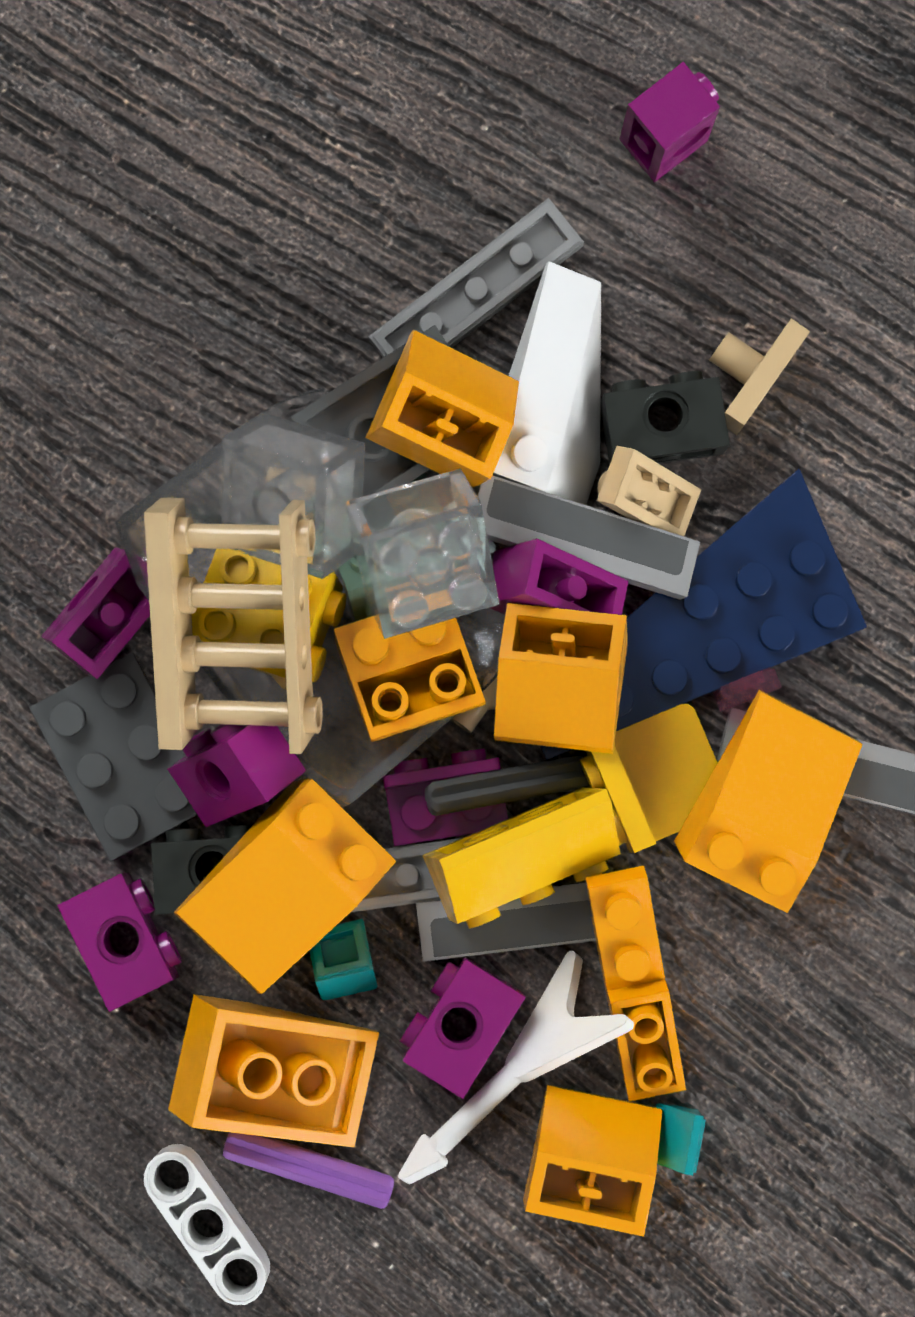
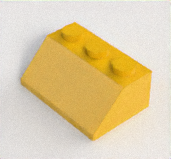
(524, 856)

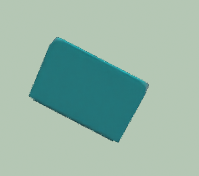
(343, 961)
(680, 1138)

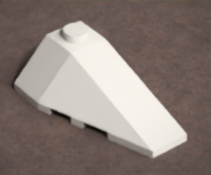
(559, 389)

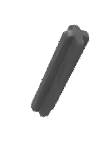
(505, 785)

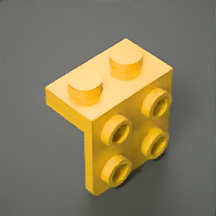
(267, 625)
(653, 775)

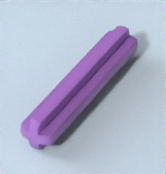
(310, 1168)

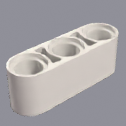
(208, 1253)

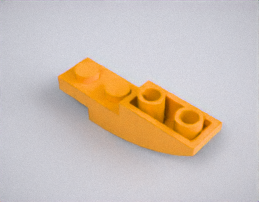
(636, 982)

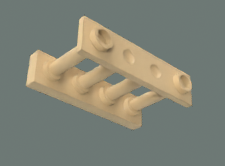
(180, 654)

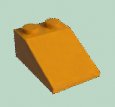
(770, 802)
(285, 884)
(272, 1072)

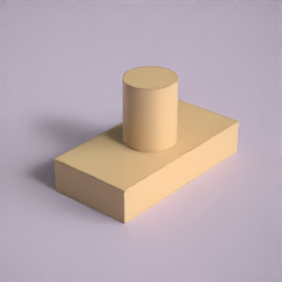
(755, 370)
(647, 492)

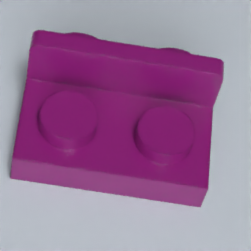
(407, 803)

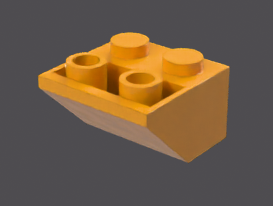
(446, 410)
(407, 676)
(560, 677)
(594, 1160)

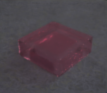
(746, 688)

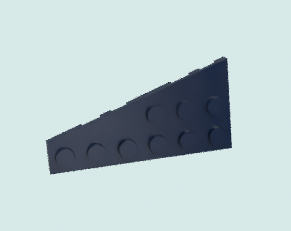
(751, 604)

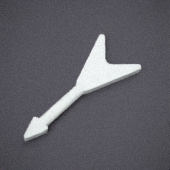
(545, 1043)

